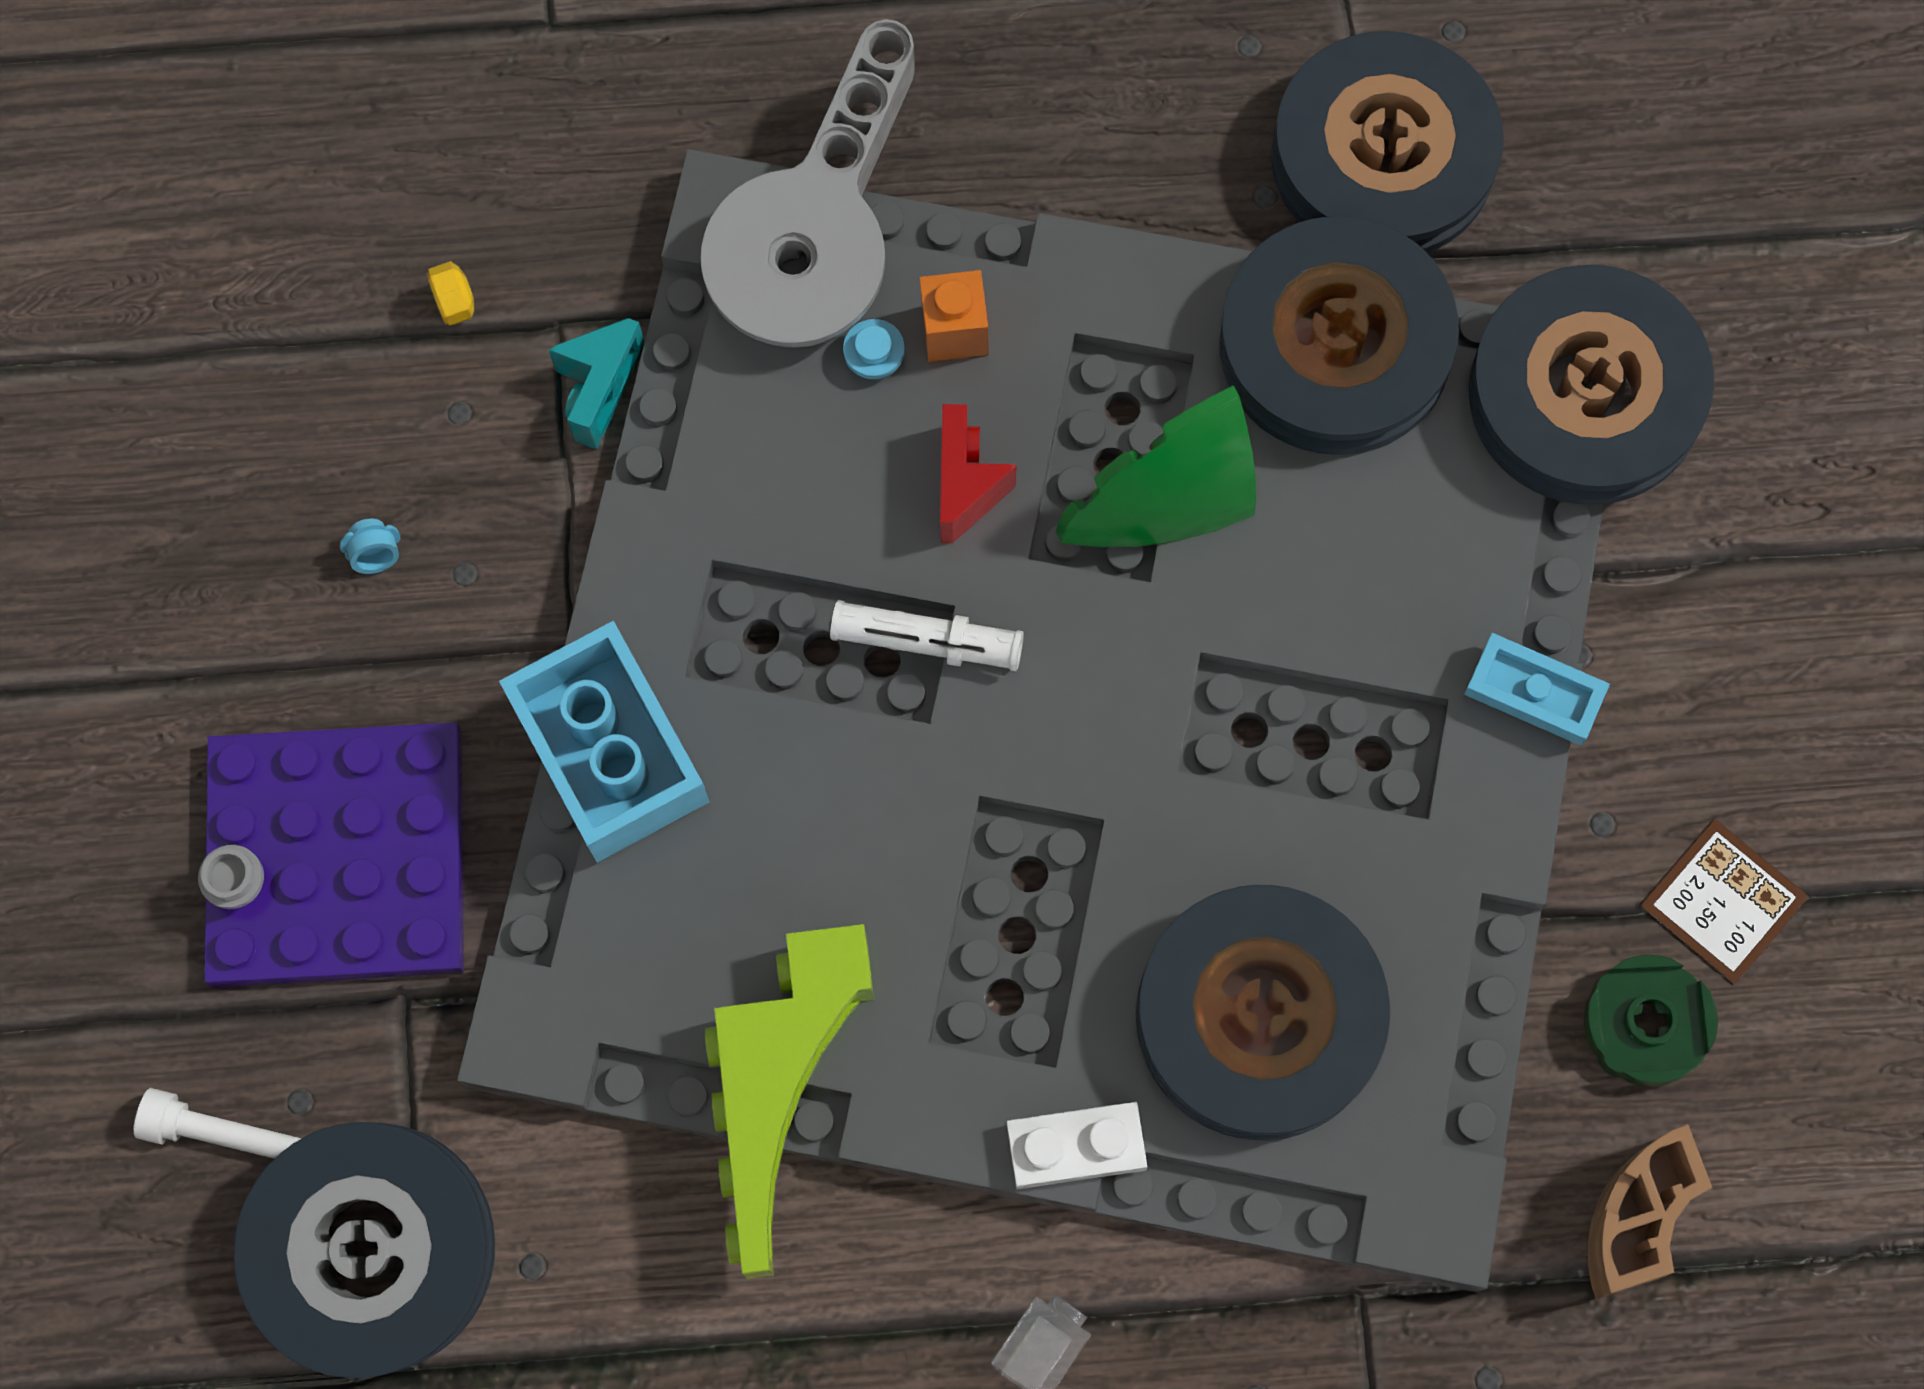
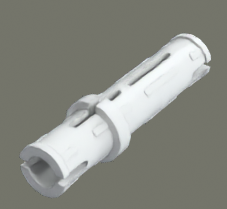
(927, 635)

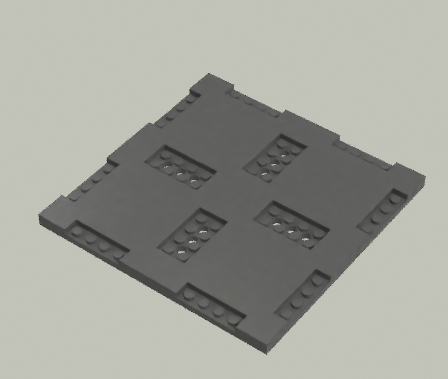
(902, 802)

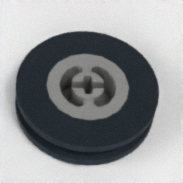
(287, 1249)

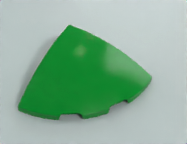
(1183, 488)

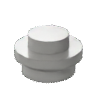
(231, 877)

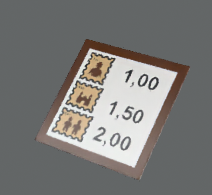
(1724, 901)

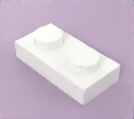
(1076, 1145)

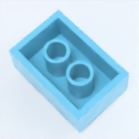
(605, 741)

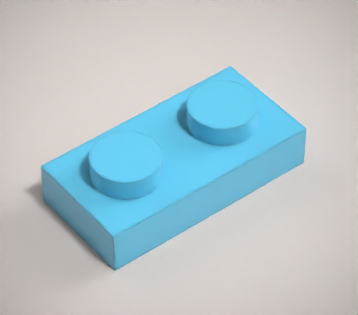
(1537, 689)

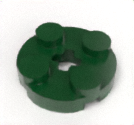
(1673, 993)

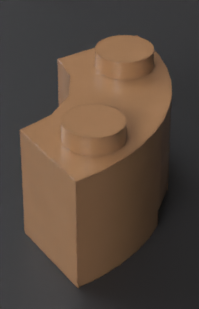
(1639, 1211)

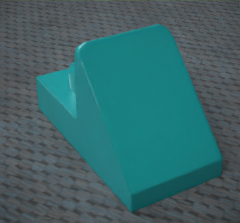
(605, 365)

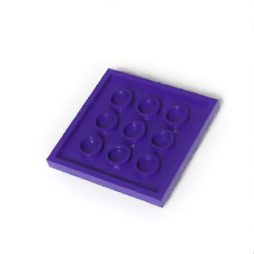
(352, 851)

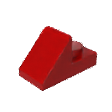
(967, 485)

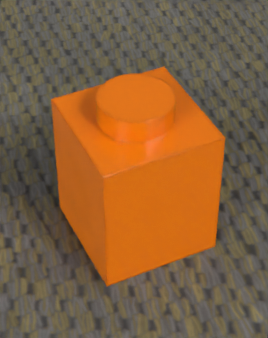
(954, 315)

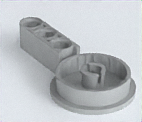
(813, 212)

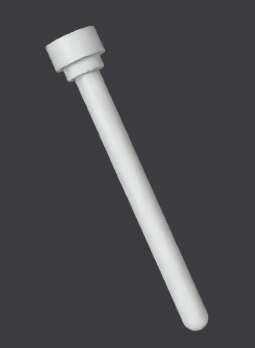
(164, 1118)

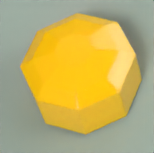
(451, 292)

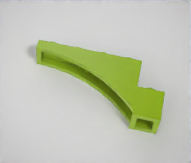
(765, 1066)

